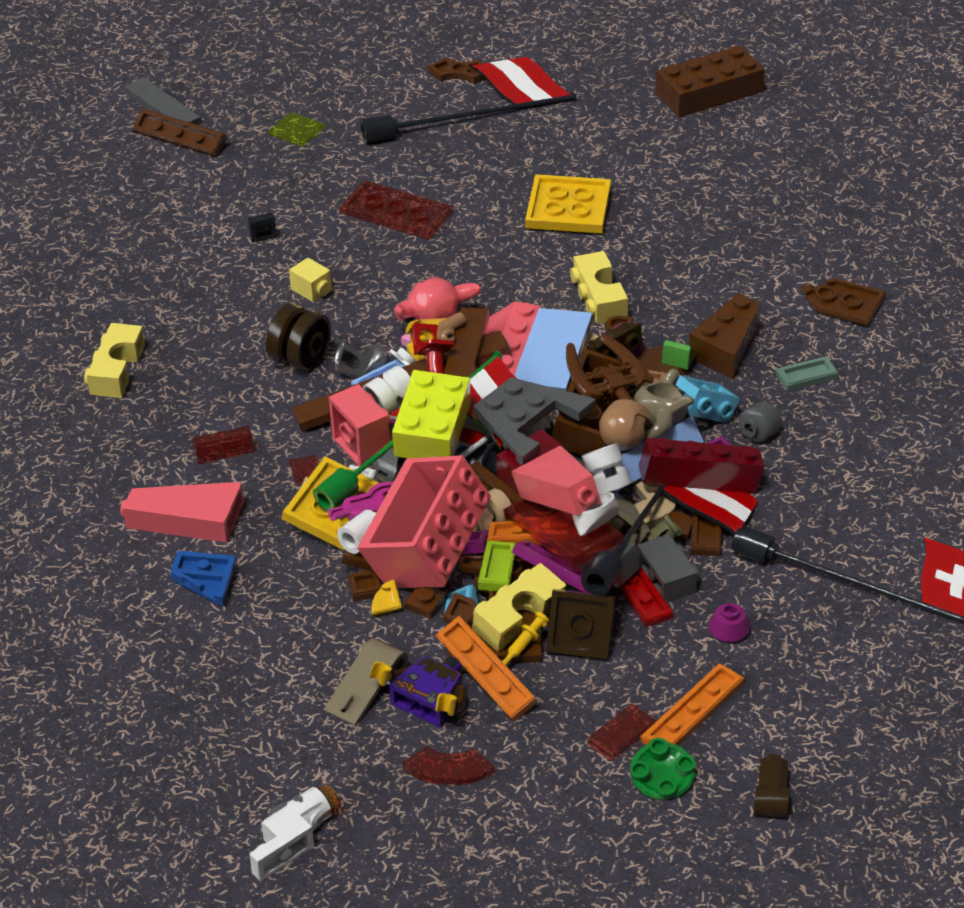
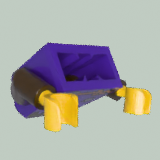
(425, 688)

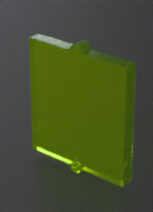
(296, 129)

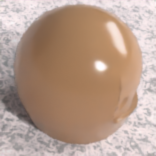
(625, 424)

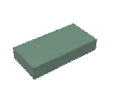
(807, 373)

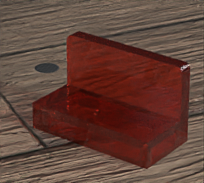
(223, 445)

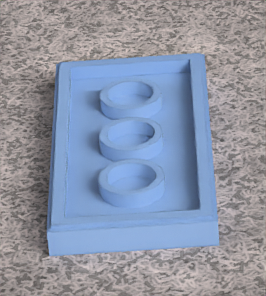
(545, 349)

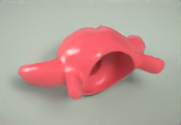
(435, 299)

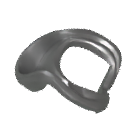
(369, 359)

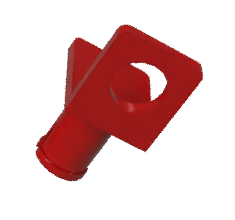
(432, 348)

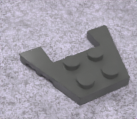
(522, 404)

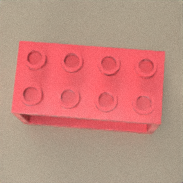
(424, 521)

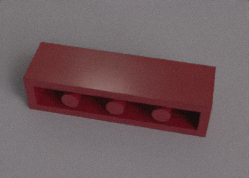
(701, 465)

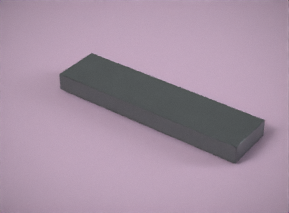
(159, 101)

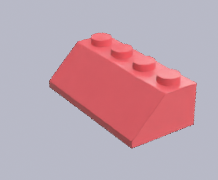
(515, 324)

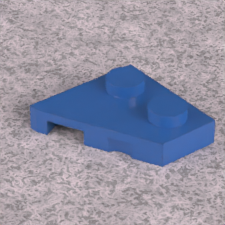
(204, 573)

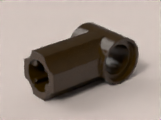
(772, 789)

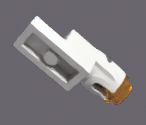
(291, 829)

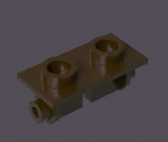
(626, 334)

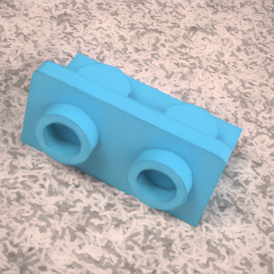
(710, 399)

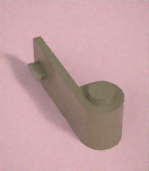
(357, 688)

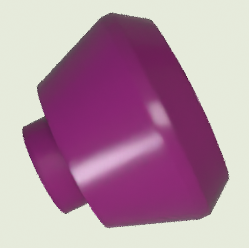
(729, 623)

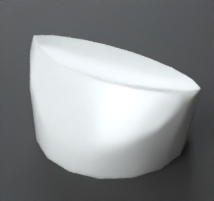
(597, 515)

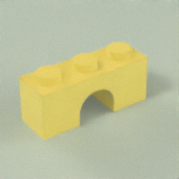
(595, 285)
(109, 368)
(498, 618)

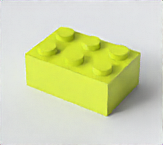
(431, 415)

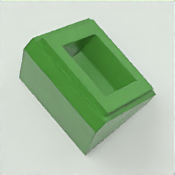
(677, 354)

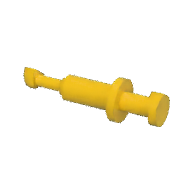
(528, 633)

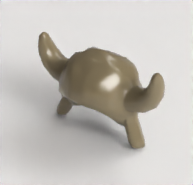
(664, 403)

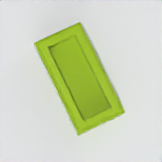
(496, 566)

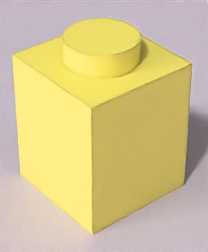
(310, 279)

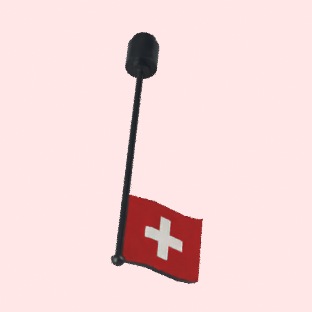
(939, 585)

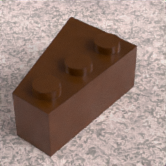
(726, 335)

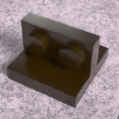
(580, 624)

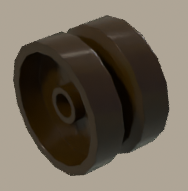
(298, 337)

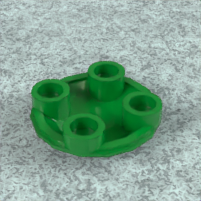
(662, 770)

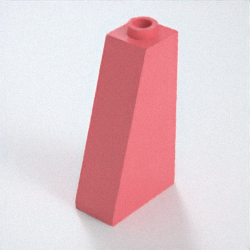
(557, 482)
(185, 510)

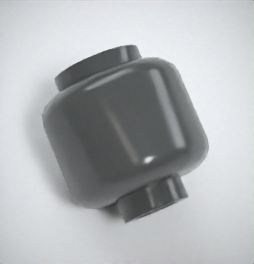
(760, 422)

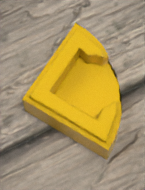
(386, 600)

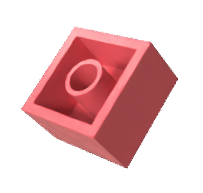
(358, 423)

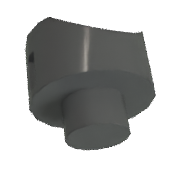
(388, 466)

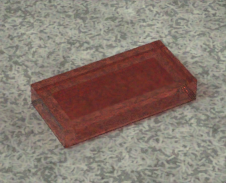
(620, 732)

